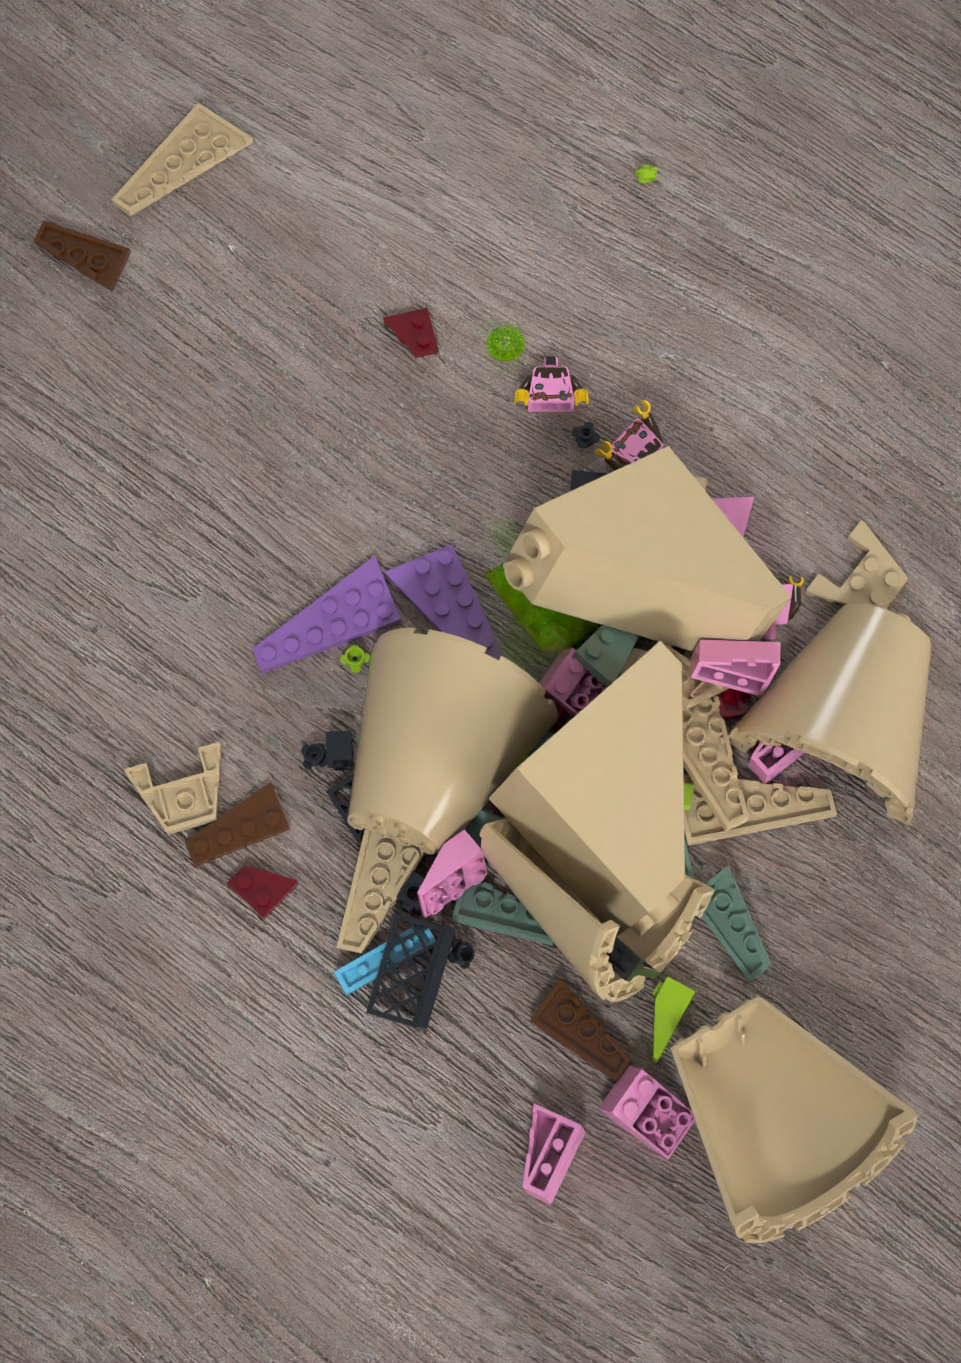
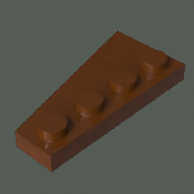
(87, 254)
(242, 826)
(573, 1027)

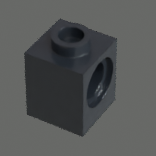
(339, 750)
(412, 884)

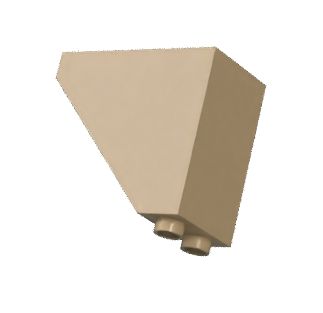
(646, 559)
(610, 796)

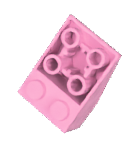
(570, 683)
(453, 871)
(648, 1111)

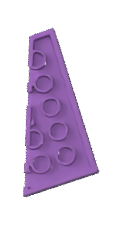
(445, 597)
(342, 614)

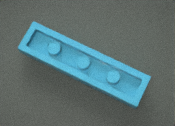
(365, 968)

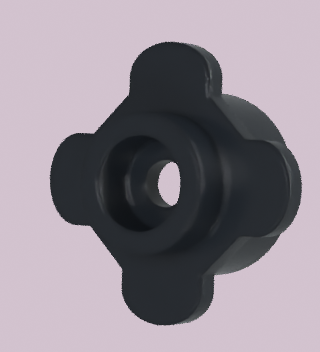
(583, 441)
(309, 750)
(467, 953)

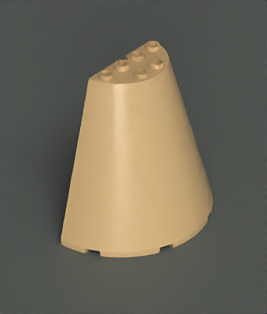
(852, 702)
(439, 735)
(575, 927)
(784, 1119)

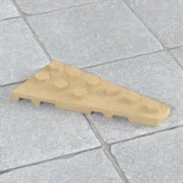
(188, 151)
(710, 762)
(767, 809)
(377, 880)

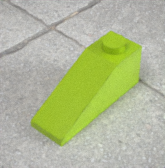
(669, 1008)

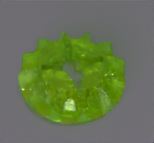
(514, 348)

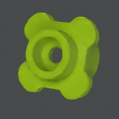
(646, 173)
(355, 651)

